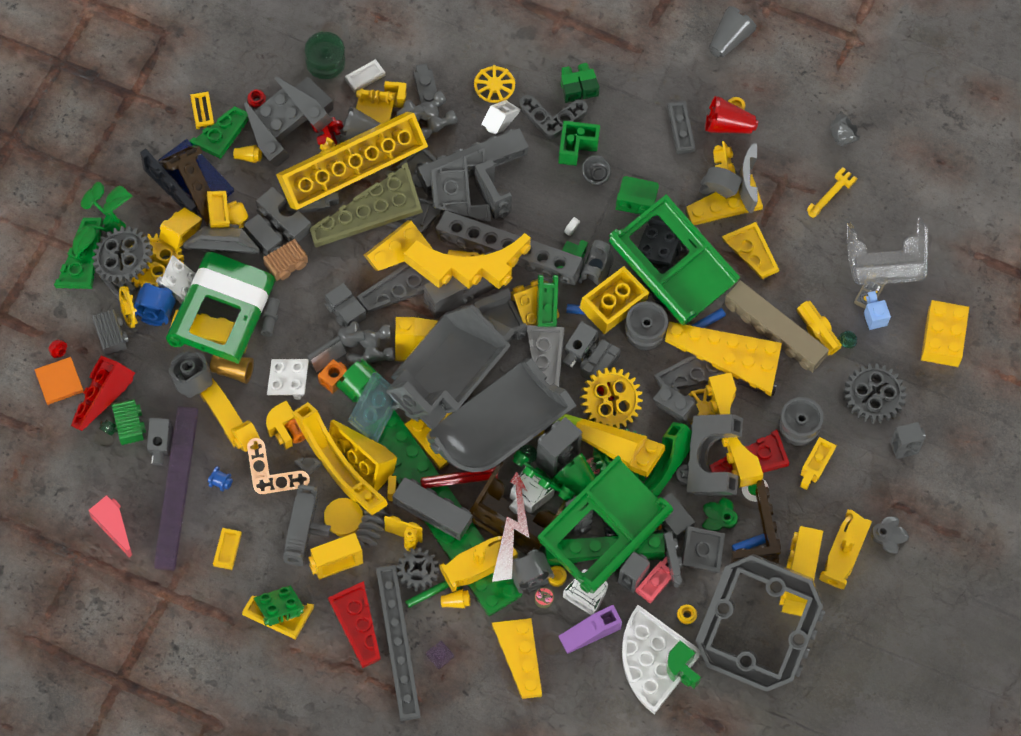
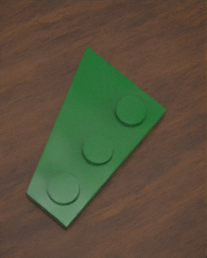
(222, 134)

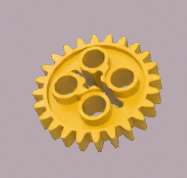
(158, 264)
(628, 395)

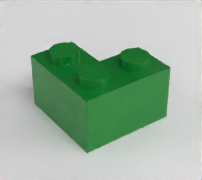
(577, 137)

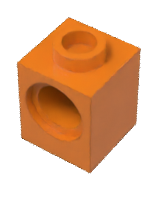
(330, 382)

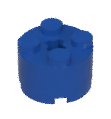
(154, 304)

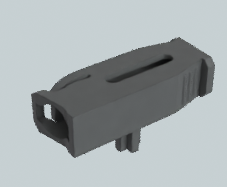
(302, 526)

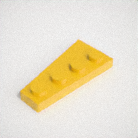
(718, 207)
(519, 648)

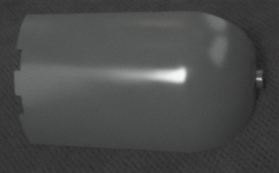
(500, 419)

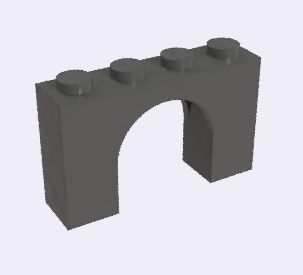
(705, 432)

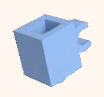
(876, 312)

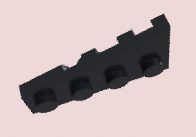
(166, 182)

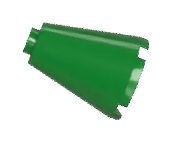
(576, 474)

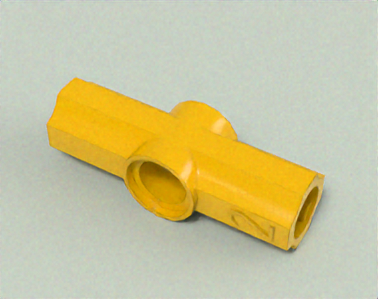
(818, 327)

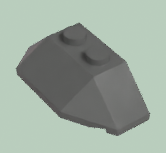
(222, 240)

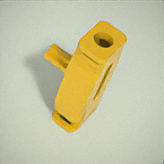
(845, 550)
(473, 563)

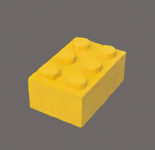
(613, 299)
(945, 333)

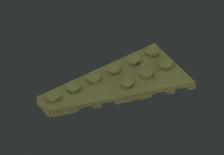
(376, 206)

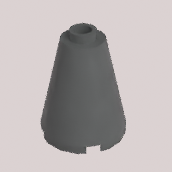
(731, 32)
(356, 123)

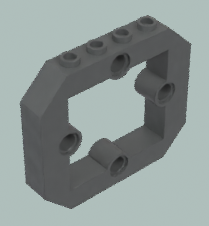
(730, 663)

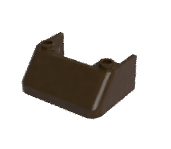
(492, 511)

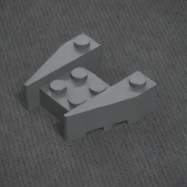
(281, 117)

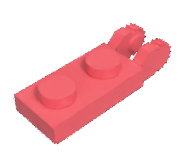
(654, 582)

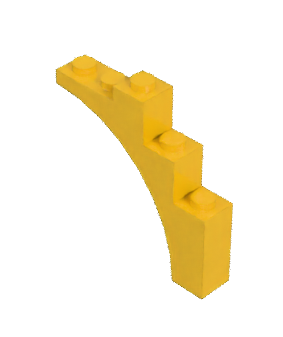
(441, 267)

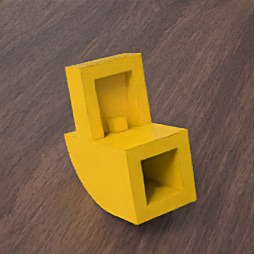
(276, 423)

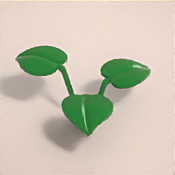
(114, 200)

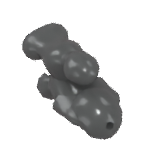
(429, 112)
(370, 340)

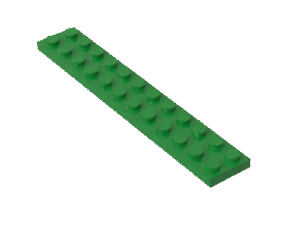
(414, 464)

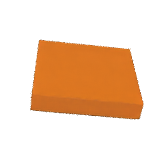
(59, 380)

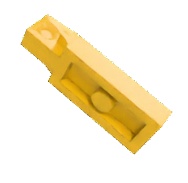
(816, 462)

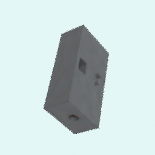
(453, 295)

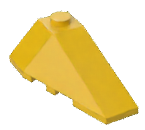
(409, 334)
(365, 455)

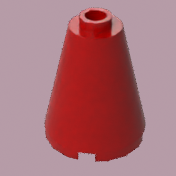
(729, 118)

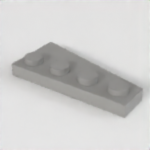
(547, 350)

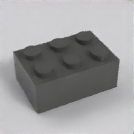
(558, 447)

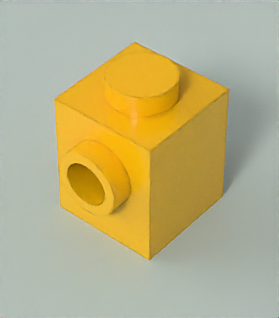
(243, 434)

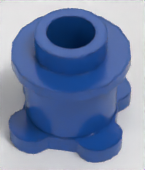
(220, 479)

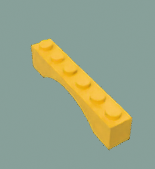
(744, 463)

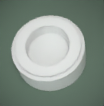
(572, 226)

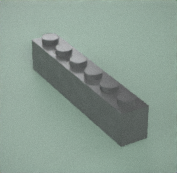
(499, 149)

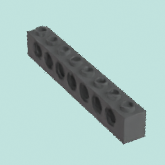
(469, 228)

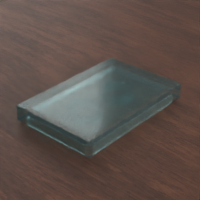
(373, 408)

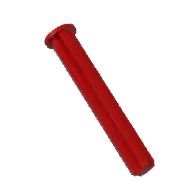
(455, 478)

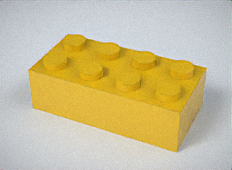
(802, 559)

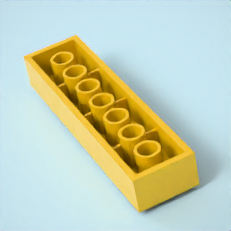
(352, 160)

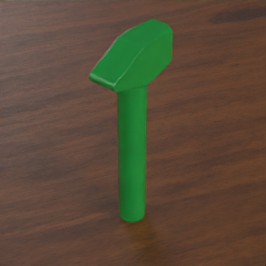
(428, 593)

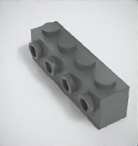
(432, 508)

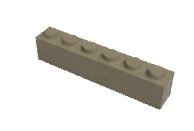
(776, 326)

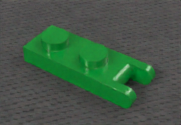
(547, 302)

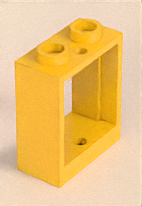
(335, 556)

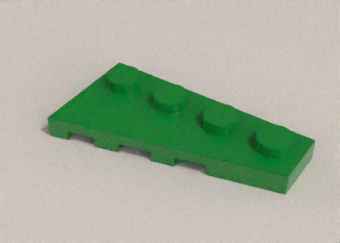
(80, 272)

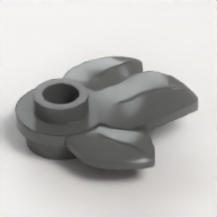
(892, 534)

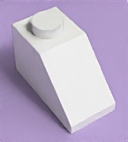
(500, 116)

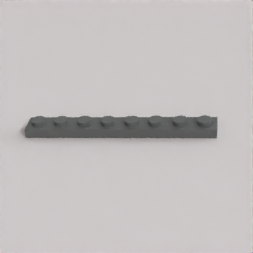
(398, 643)

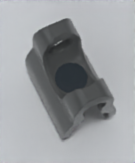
(597, 263)

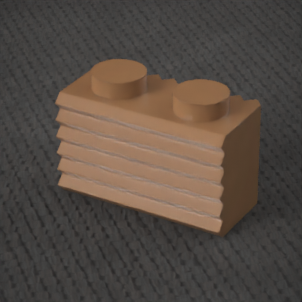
(285, 260)

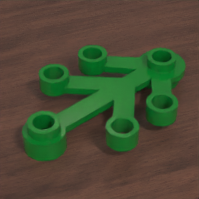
(564, 491)

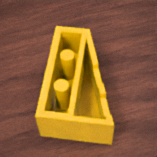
(392, 248)

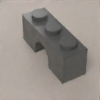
(293, 226)

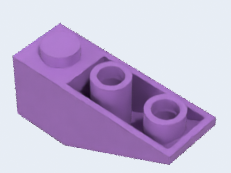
(591, 629)

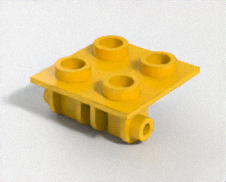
(376, 104)
(410, 531)

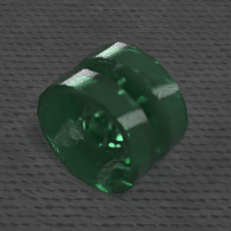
(325, 55)

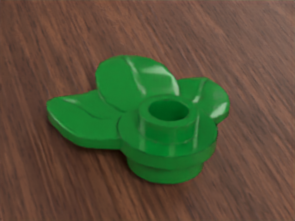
(717, 513)

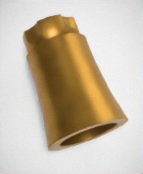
(240, 372)

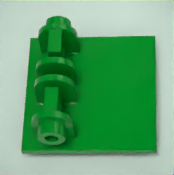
(279, 604)

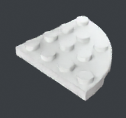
(645, 657)

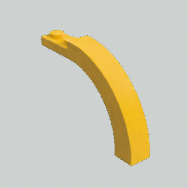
(334, 461)

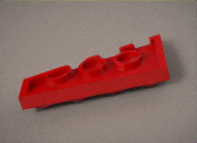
(767, 449)

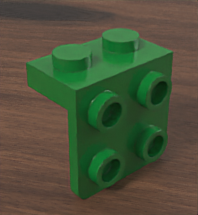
(636, 195)

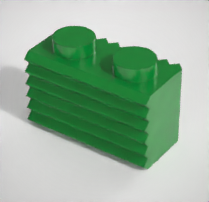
(128, 422)

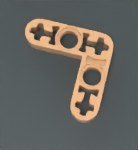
(264, 475)

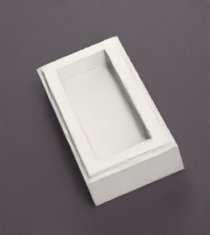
(365, 76)

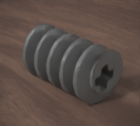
(369, 527)

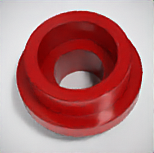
(256, 94)
(57, 348)

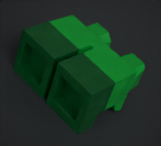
(579, 83)

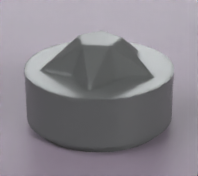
(682, 474)

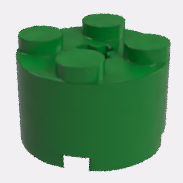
(356, 380)

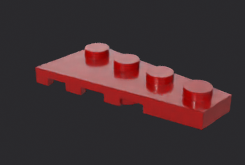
(355, 618)

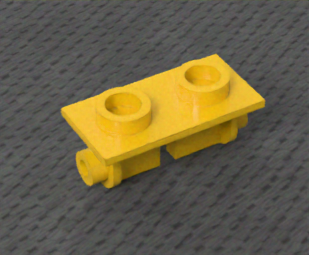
(723, 155)

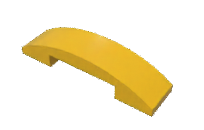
(221, 409)

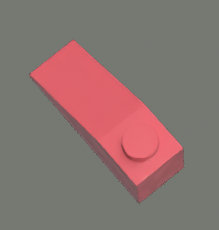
(109, 518)

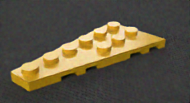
(743, 356)

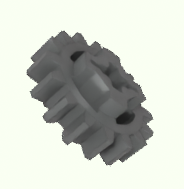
(415, 577)

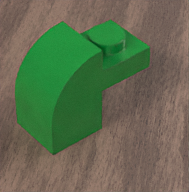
(678, 663)

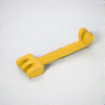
(814, 210)

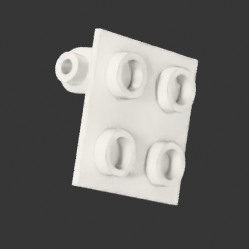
(176, 278)
(288, 377)

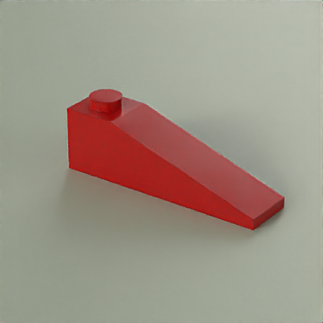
(107, 384)

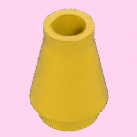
(248, 153)
(457, 599)

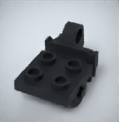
(660, 243)

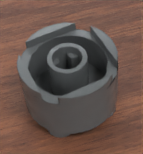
(190, 373)
(531, 571)

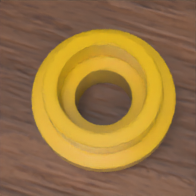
(689, 609)

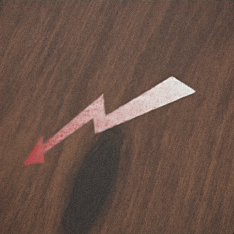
(504, 562)

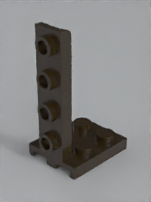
(188, 167)
(773, 546)

